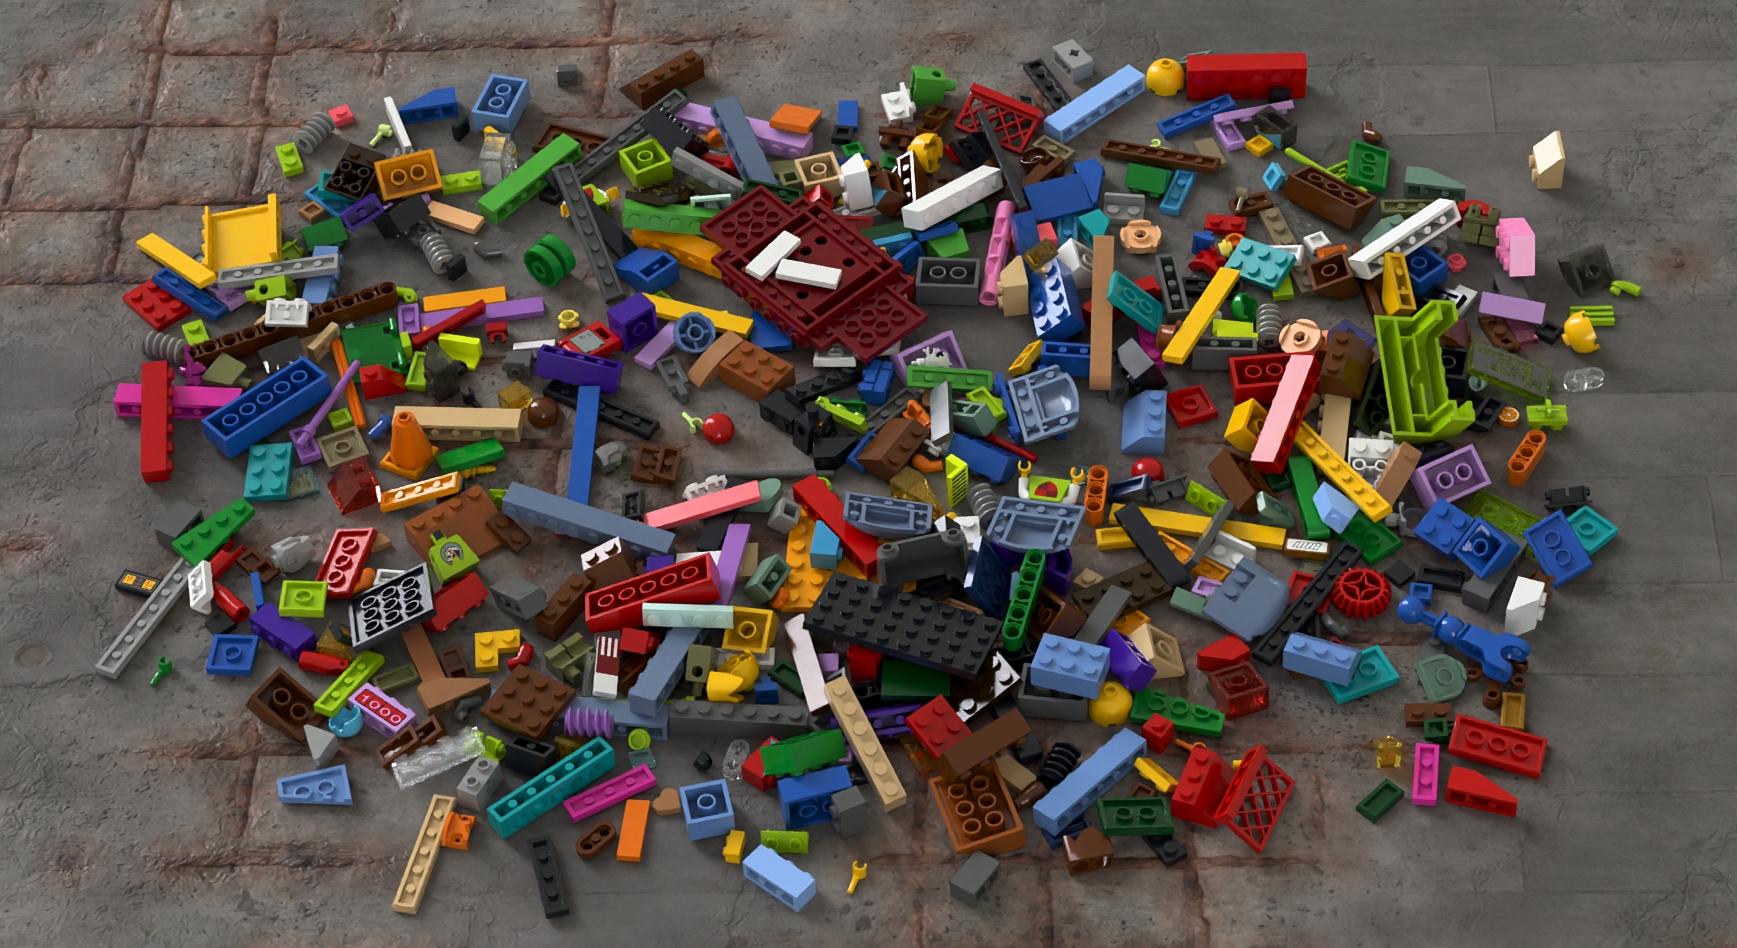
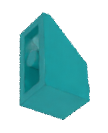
(1093, 224)

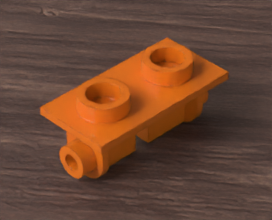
(916, 412)

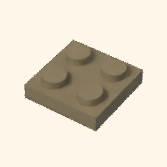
(342, 447)

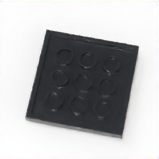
(391, 607)

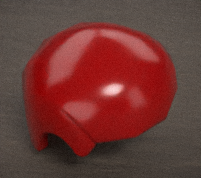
(718, 428)
(1148, 466)

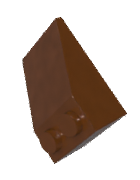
(285, 705)

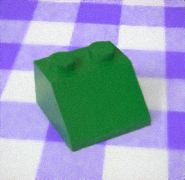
(1148, 179)
(323, 234)

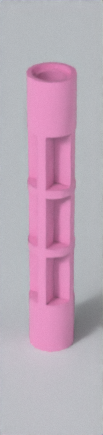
(997, 253)

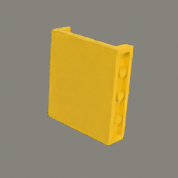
(242, 236)

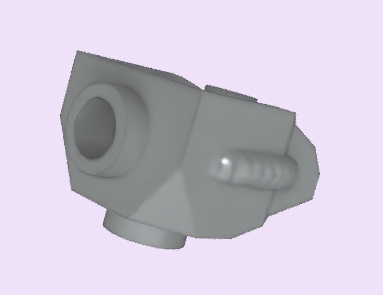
(292, 553)

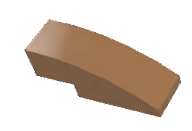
(707, 366)

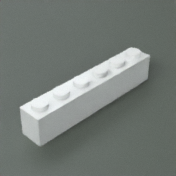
(952, 198)
(1405, 237)

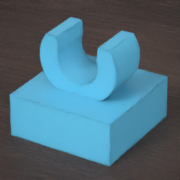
(1274, 177)

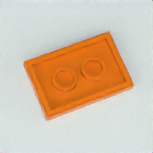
(795, 119)

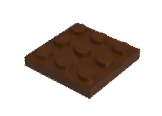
(528, 702)

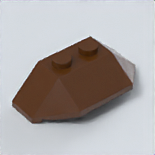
(912, 177)

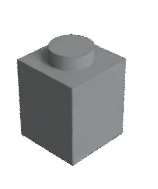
(784, 515)

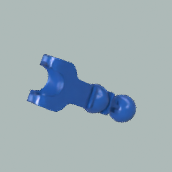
(1469, 639)

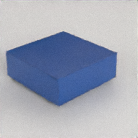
(1422, 591)

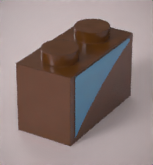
(887, 192)

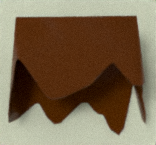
(1088, 852)

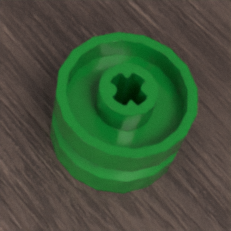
(549, 260)

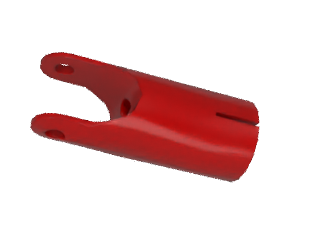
(224, 560)
(230, 603)
(322, 663)

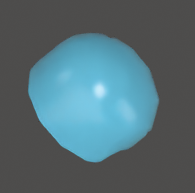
(347, 722)

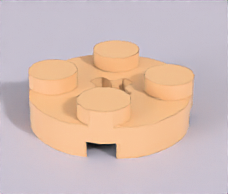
(1133, 244)
(1305, 328)

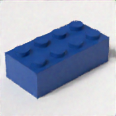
(1054, 302)

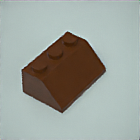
(1345, 366)
(893, 447)
(1239, 481)
(1054, 616)

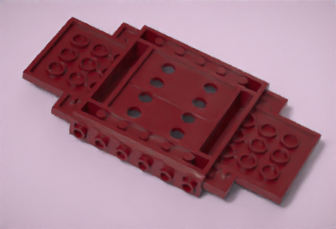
(863, 312)

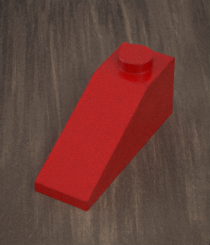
(1476, 791)

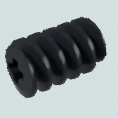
(1058, 764)

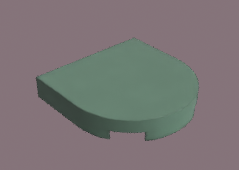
(771, 492)
(1441, 677)

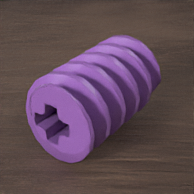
(589, 723)

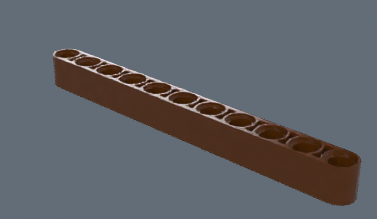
(337, 310)

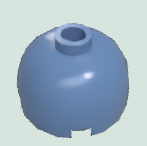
(694, 333)

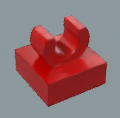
(496, 329)

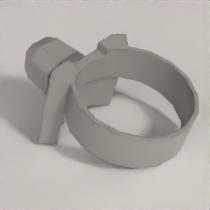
(1399, 519)

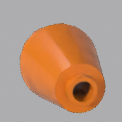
(409, 442)

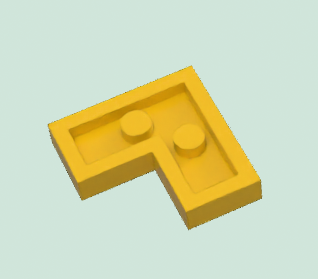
(491, 644)

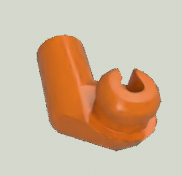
(926, 466)

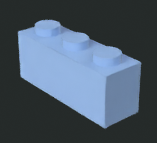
(779, 877)

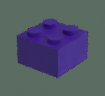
(633, 321)

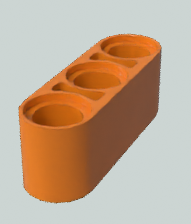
(1526, 458)
(1096, 495)

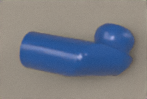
(383, 425)

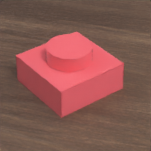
(341, 115)

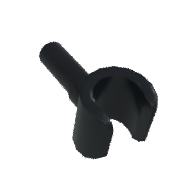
(470, 398)

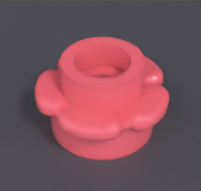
(1456, 263)

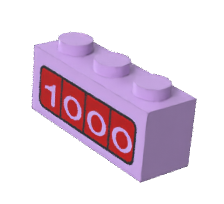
(381, 711)

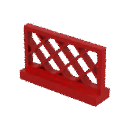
(1005, 103)
(1242, 784)

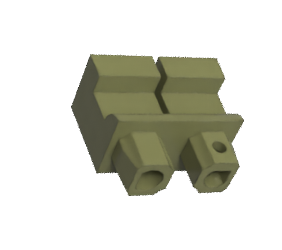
(1473, 224)
(568, 659)

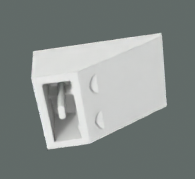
(1369, 457)

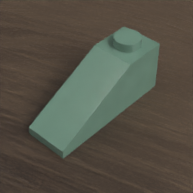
(1428, 184)
(973, 417)

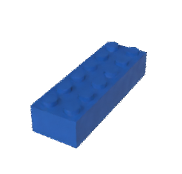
(266, 407)

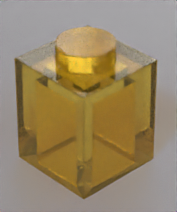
(515, 397)

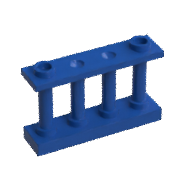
(1014, 431)

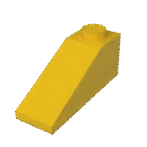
(1397, 288)

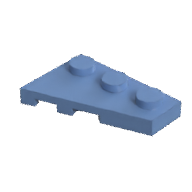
(317, 787)

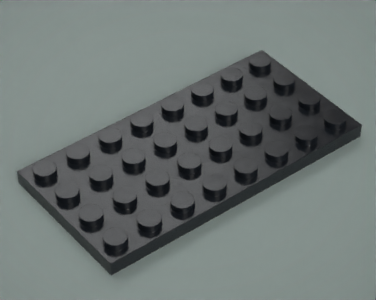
(903, 625)

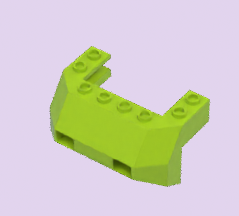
(1417, 377)

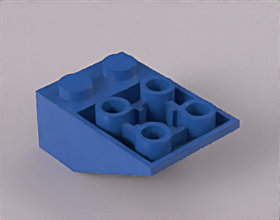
(648, 270)

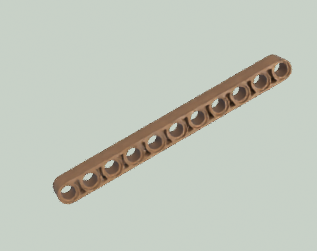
(1101, 313)

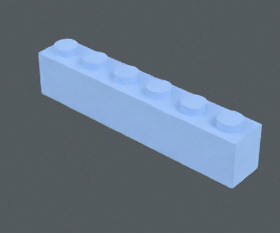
(1094, 104)

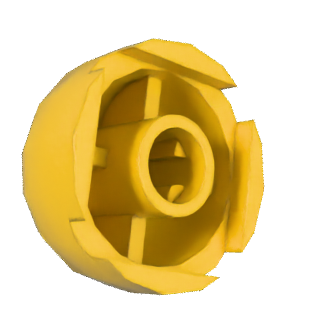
(1165, 77)
(928, 151)
(1580, 333)
(742, 666)
(1112, 705)

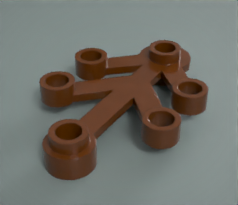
(1495, 702)

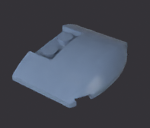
(1045, 403)
(887, 516)
(1032, 524)
(1249, 601)

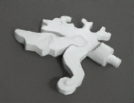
(932, 361)

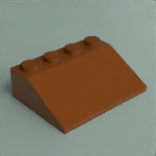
(459, 515)
(979, 812)

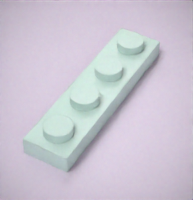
(688, 615)

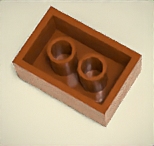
(755, 371)

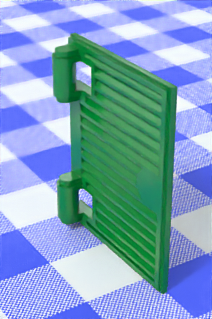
(374, 347)

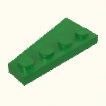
(208, 536)
(1185, 716)

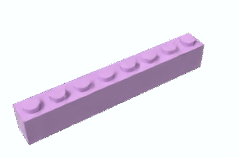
(771, 140)

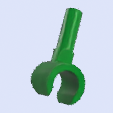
(164, 668)

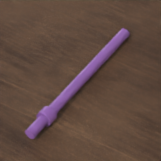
(309, 430)

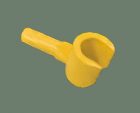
(858, 873)

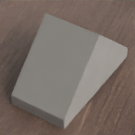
(322, 745)

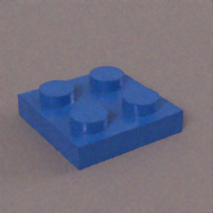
(232, 654)

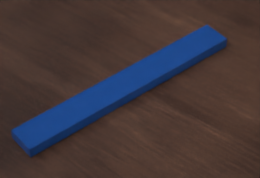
(584, 444)

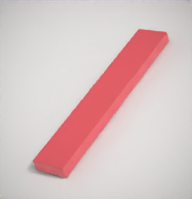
(704, 506)

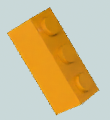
(408, 175)

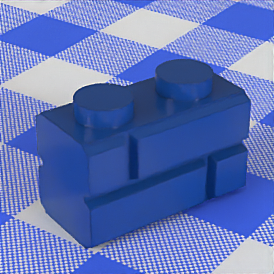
(877, 382)

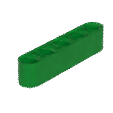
(1304, 488)
(1024, 608)

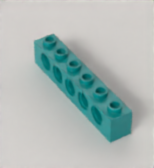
(551, 787)

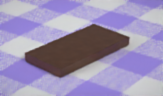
(588, 140)

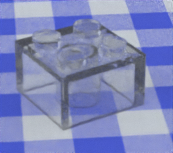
(497, 159)

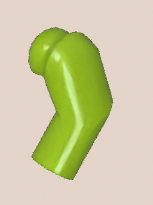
(1625, 286)
(408, 294)

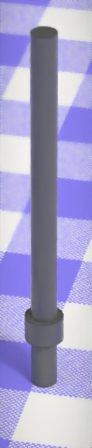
(778, 474)

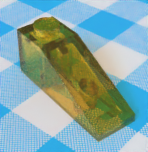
(912, 486)

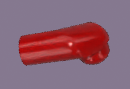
(524, 656)

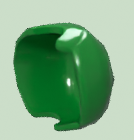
(1244, 308)

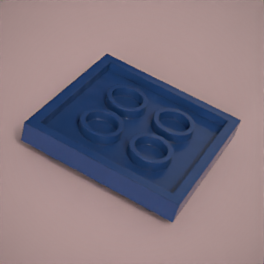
(988, 580)

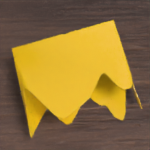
(721, 687)

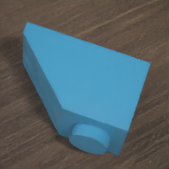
(825, 548)

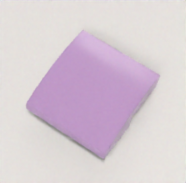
(230, 297)

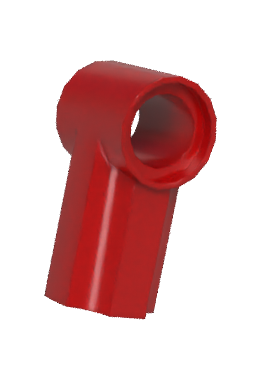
(723, 163)

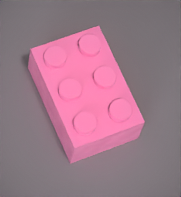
(1516, 247)

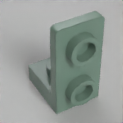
(1190, 602)

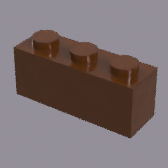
(563, 608)

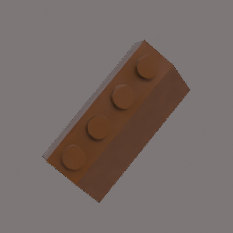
(662, 80)
(1328, 196)
(982, 746)

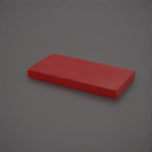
(345, 560)
(1497, 746)

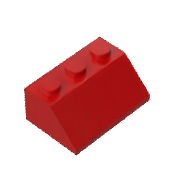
(455, 599)
(1202, 787)

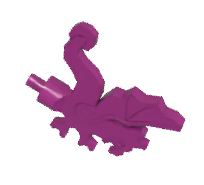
(192, 369)

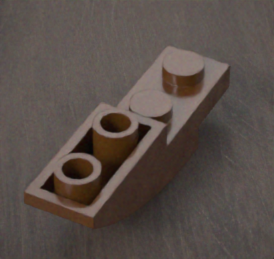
(1042, 173)

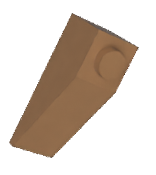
(1397, 472)
(445, 693)

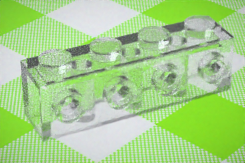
(439, 757)

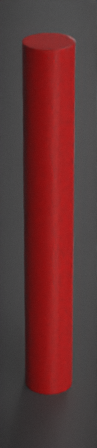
(1011, 447)

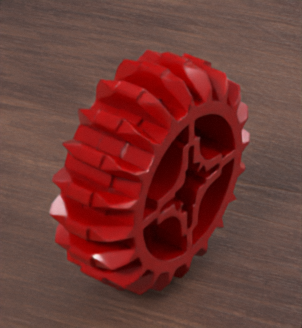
(1374, 596)

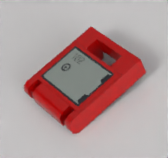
(590, 341)

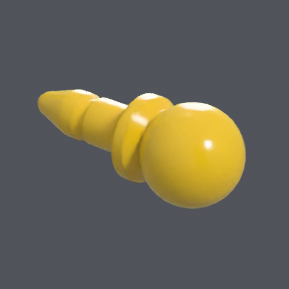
(477, 470)

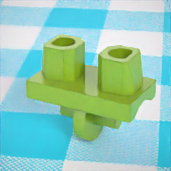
(1547, 415)

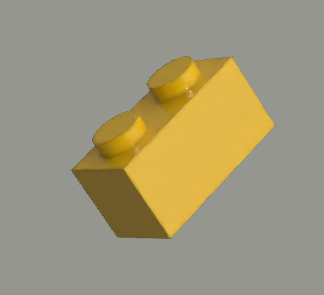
(735, 846)

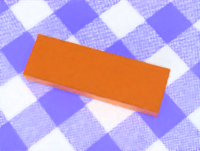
(633, 830)

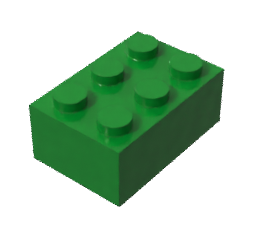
(803, 753)

